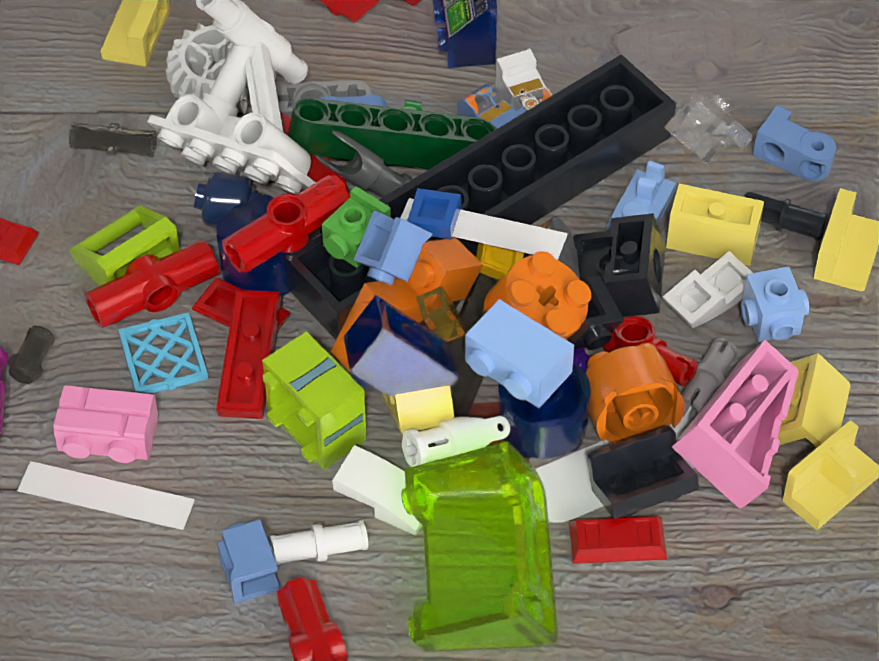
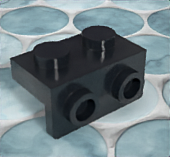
(640, 473)

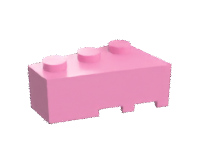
(740, 425)

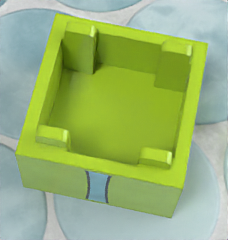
(314, 400)

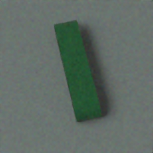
(392, 133)

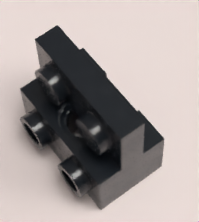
(627, 260)

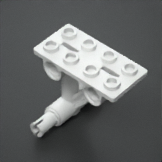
(210, 127)

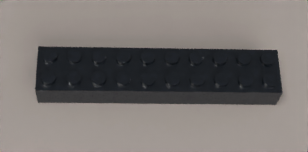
(512, 172)

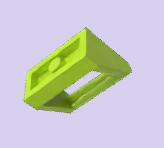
(157, 239)

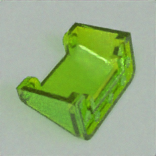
(482, 552)

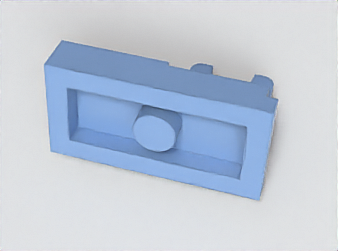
(646, 194)

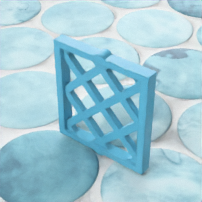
(170, 380)

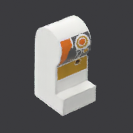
(520, 81)

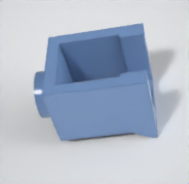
(390, 248)
(247, 561)

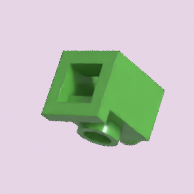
(347, 225)

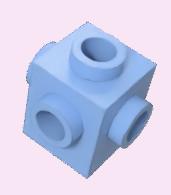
(774, 304)

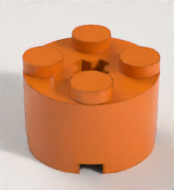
(544, 292)
(632, 393)

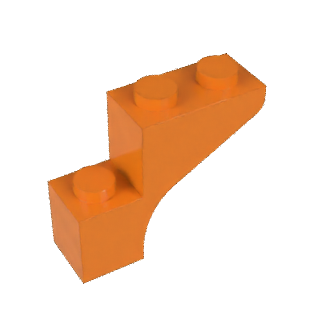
(439, 264)

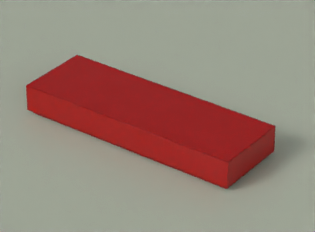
(248, 343)

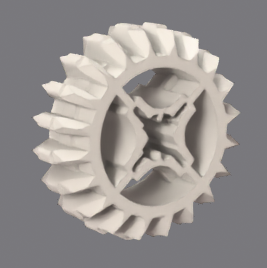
(202, 54)

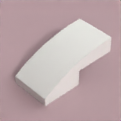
(709, 294)
(377, 485)

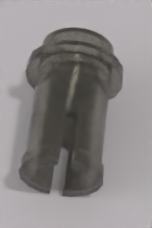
(27, 363)

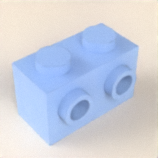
(518, 353)

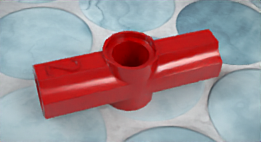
(285, 224)
(151, 283)
(308, 623)

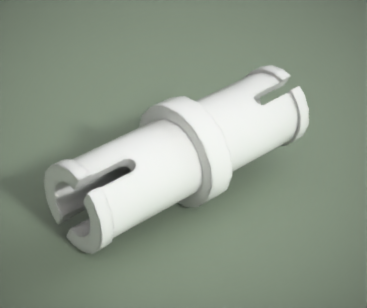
(319, 542)

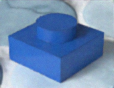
(435, 212)

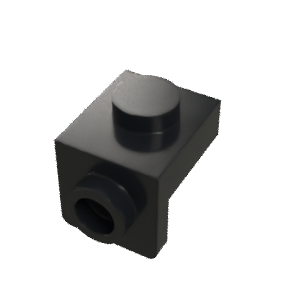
(601, 318)

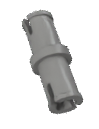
(708, 376)

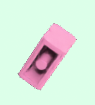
(105, 423)

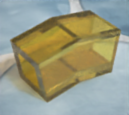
(440, 314)

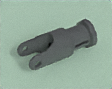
(366, 169)

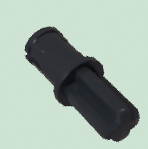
(790, 216)

